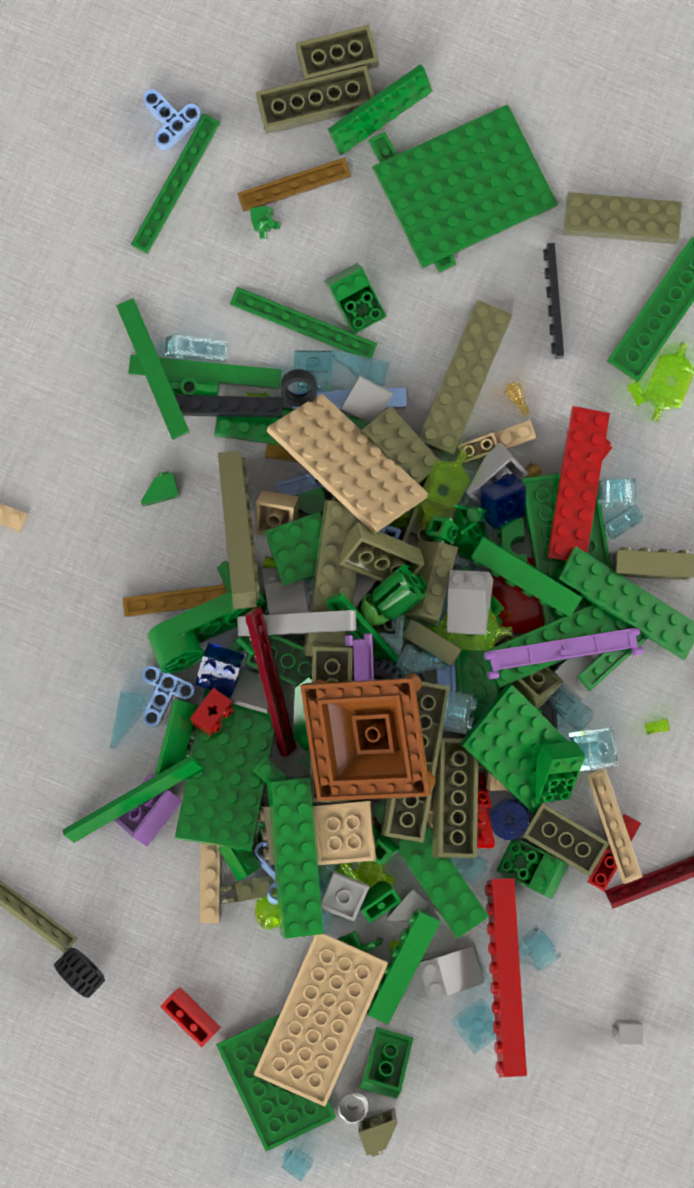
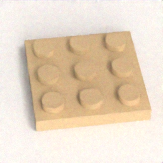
(344, 833)

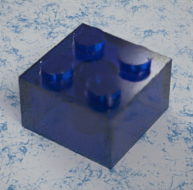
(503, 501)
(219, 669)

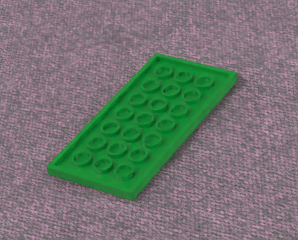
(540, 506)
(226, 795)

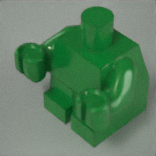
(262, 220)

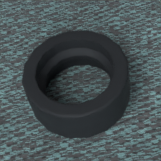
(298, 375)

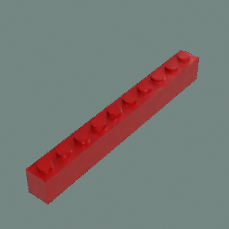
(505, 978)

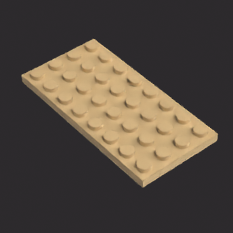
(347, 463)
(321, 1018)

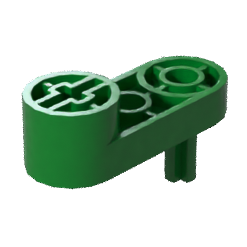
(179, 638)

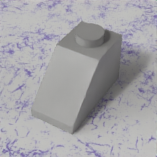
(409, 903)

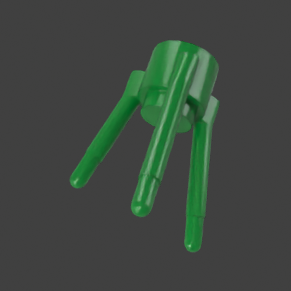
(474, 514)

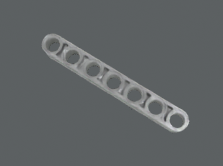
(304, 623)

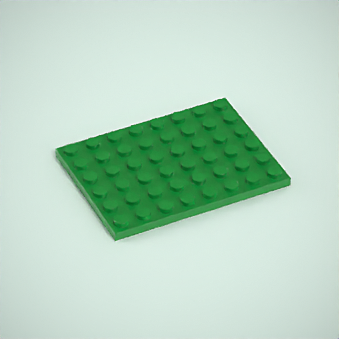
(464, 186)

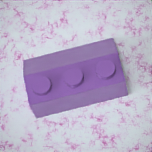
(148, 818)

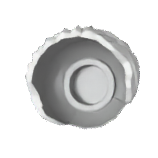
(353, 1108)

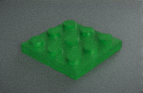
(295, 547)

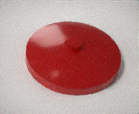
(520, 610)

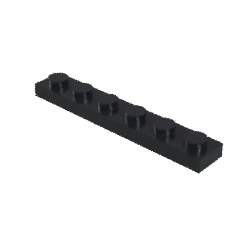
(552, 292)
(230, 406)

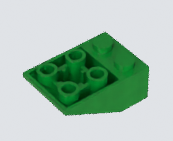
(355, 298)
(557, 771)
(532, 867)

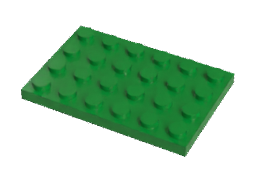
(509, 742)
(274, 1111)

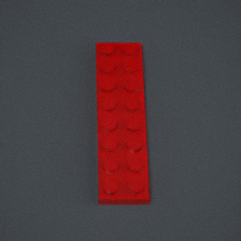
(578, 482)

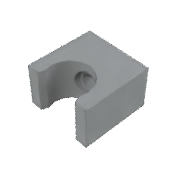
(569, 670)

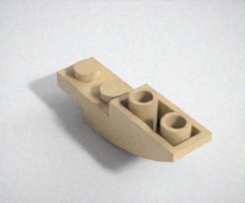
(509, 437)

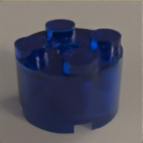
(505, 829)

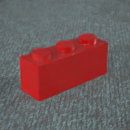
(190, 1017)

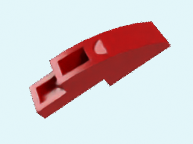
(485, 835)
(607, 866)

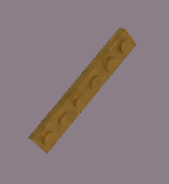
(294, 184)
(170, 600)

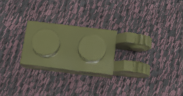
(249, 889)

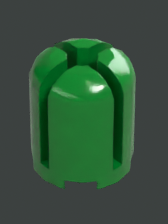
(399, 593)

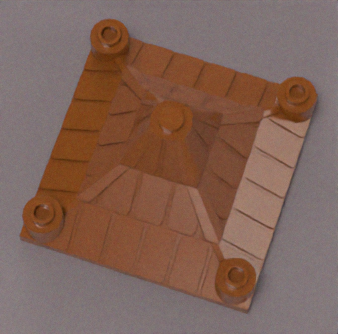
(366, 739)

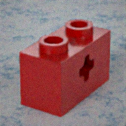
(212, 703)

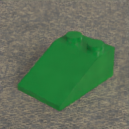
(386, 1063)

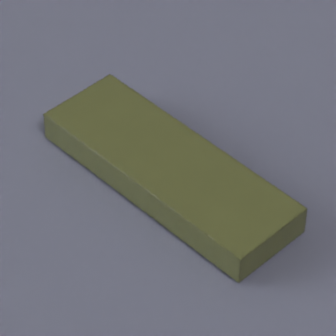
(432, 642)

